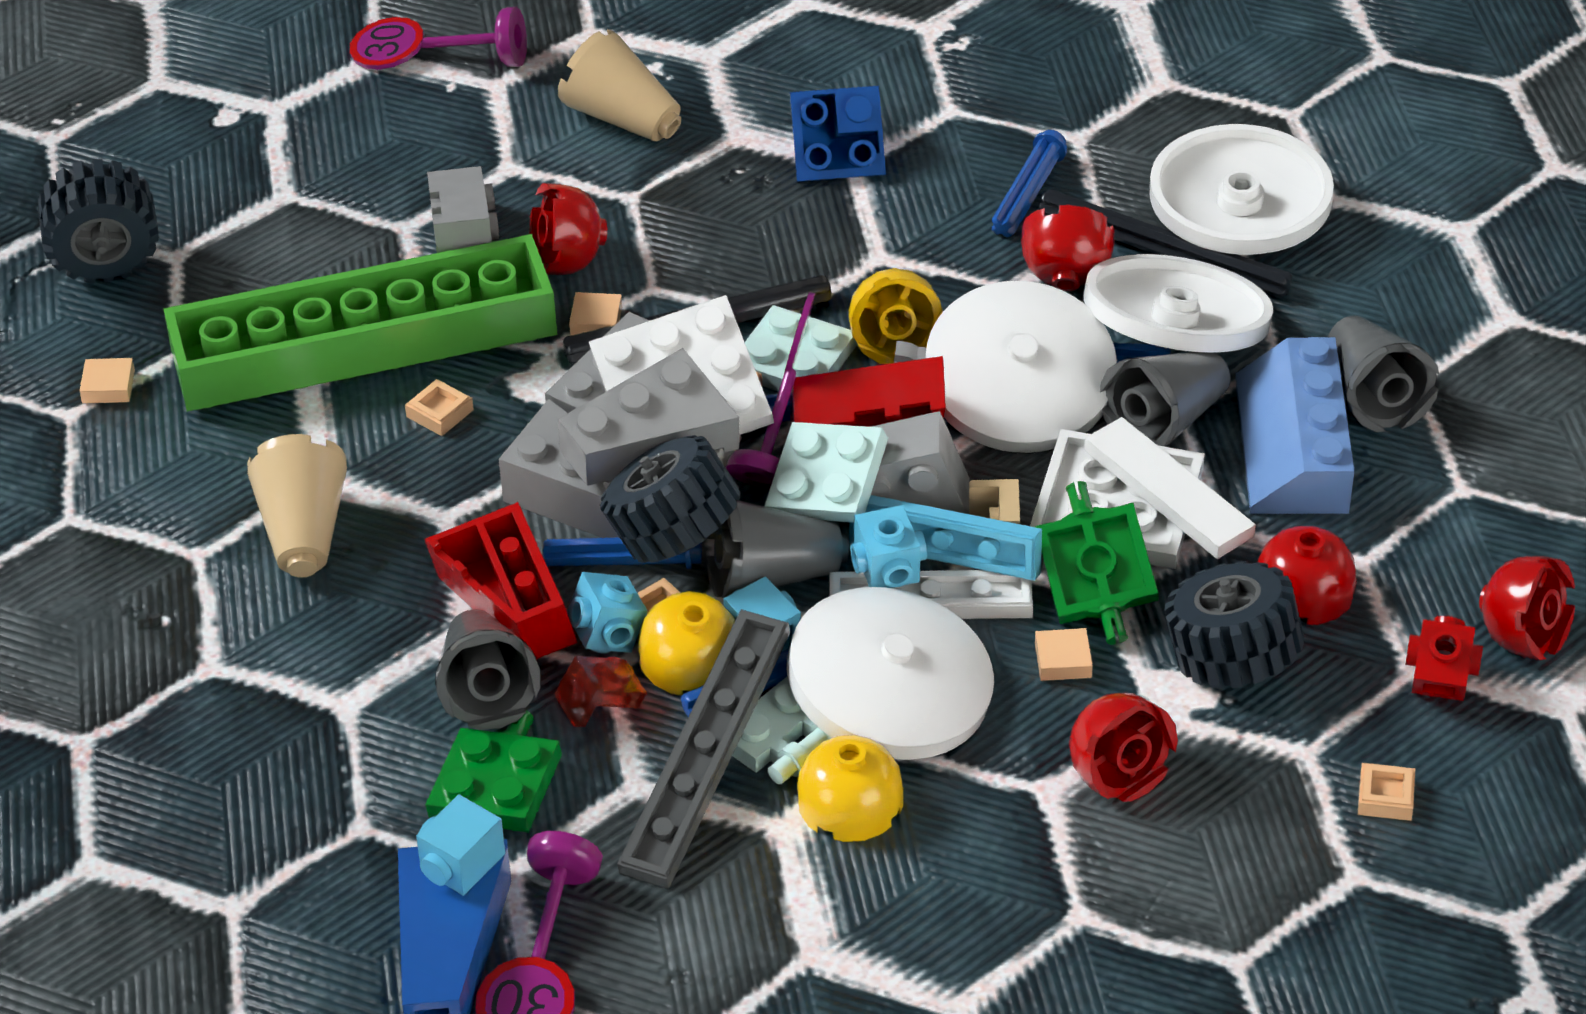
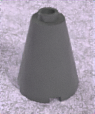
(1383, 374)
(1164, 391)
(774, 545)
(485, 672)

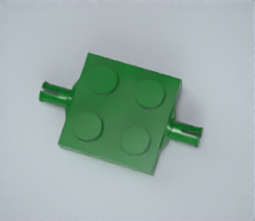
(1097, 563)
(498, 772)

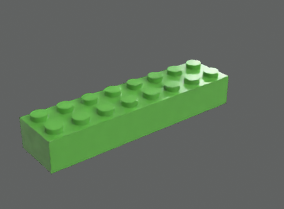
(360, 322)

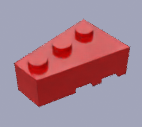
(870, 394)
(502, 572)

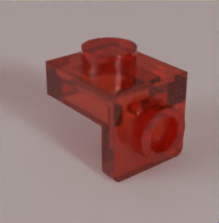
(598, 683)

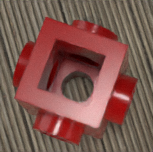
(1443, 658)

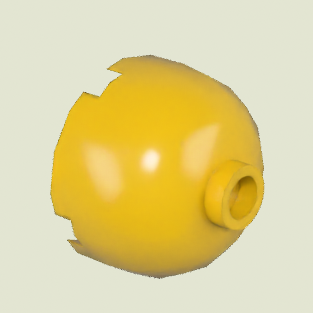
(891, 309)
(683, 640)
(850, 788)

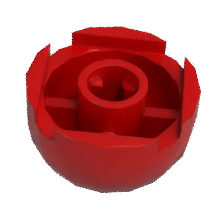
(566, 228)
(1066, 245)
(1318, 568)
(1528, 606)
(1122, 745)

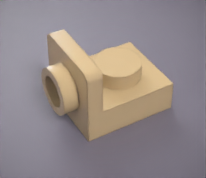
(995, 499)

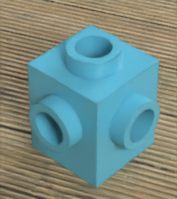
(887, 548)
(606, 612)

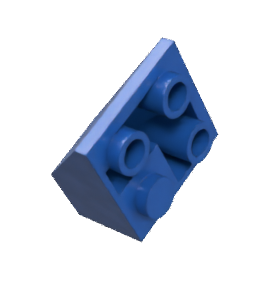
(837, 133)

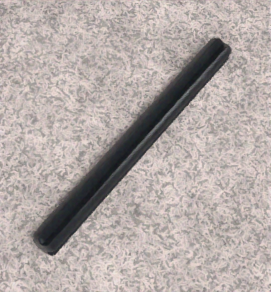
(1165, 242)
(744, 307)

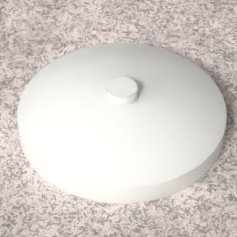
(1241, 189)
(1178, 303)
(1021, 365)
(890, 671)

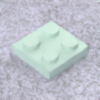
(821, 350)
(827, 470)

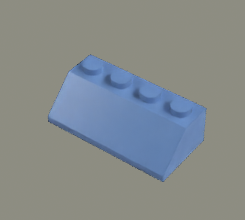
(1295, 430)

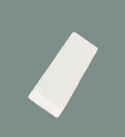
(1170, 487)
(964, 592)

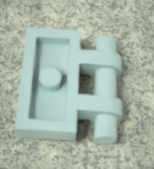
(772, 733)

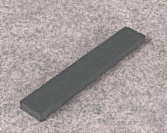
(703, 749)

